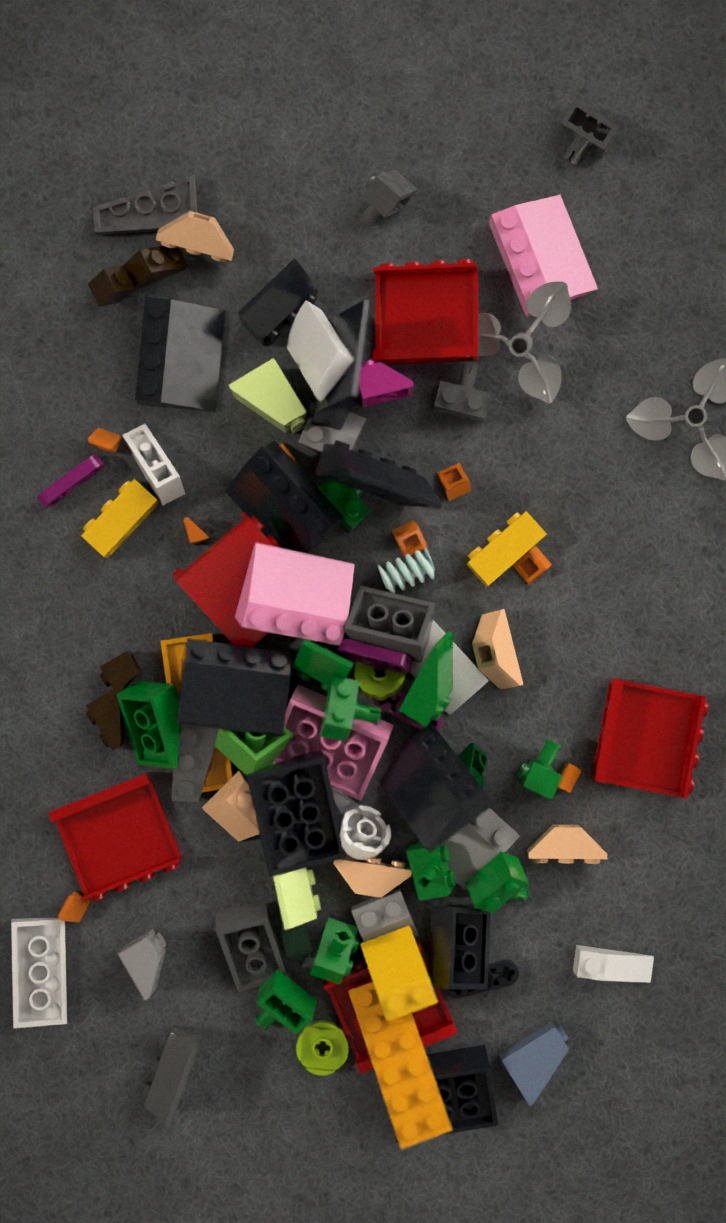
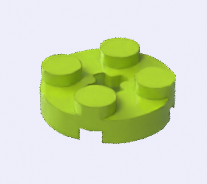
(379, 687)
(309, 1055)

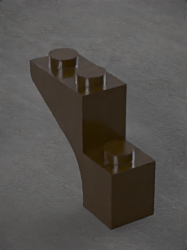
(140, 270)
(106, 709)

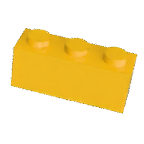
(119, 518)
(505, 547)

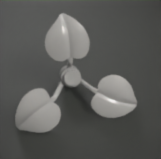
(542, 376)
(653, 418)

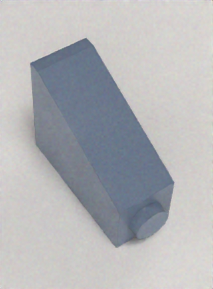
(535, 1059)

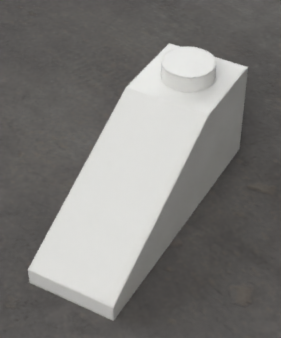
(154, 464)
(612, 965)

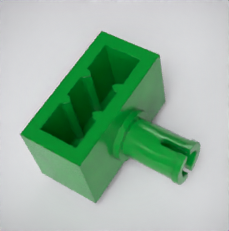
(346, 501)
(343, 708)
(539, 774)
(431, 871)
(498, 882)
(334, 951)
(284, 1002)

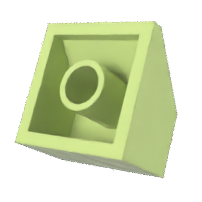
(296, 897)

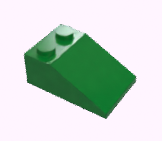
(320, 664)
(433, 684)
(151, 722)

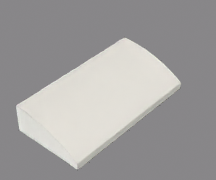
(317, 350)
(466, 676)
(38, 972)

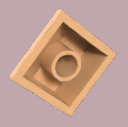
(234, 808)

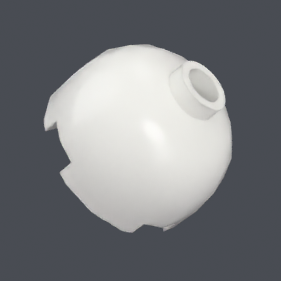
(363, 833)

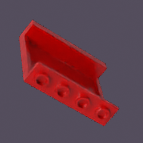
(426, 312)
(219, 577)
(649, 738)
(117, 837)
(432, 1022)

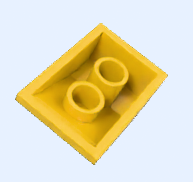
(398, 973)

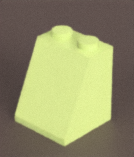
(271, 396)

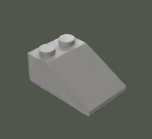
(478, 844)

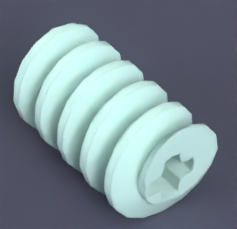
(407, 571)

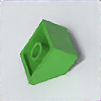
(251, 750)

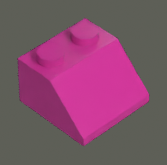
(381, 384)

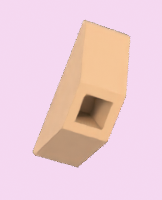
(198, 235)
(496, 650)
(565, 844)
(371, 875)

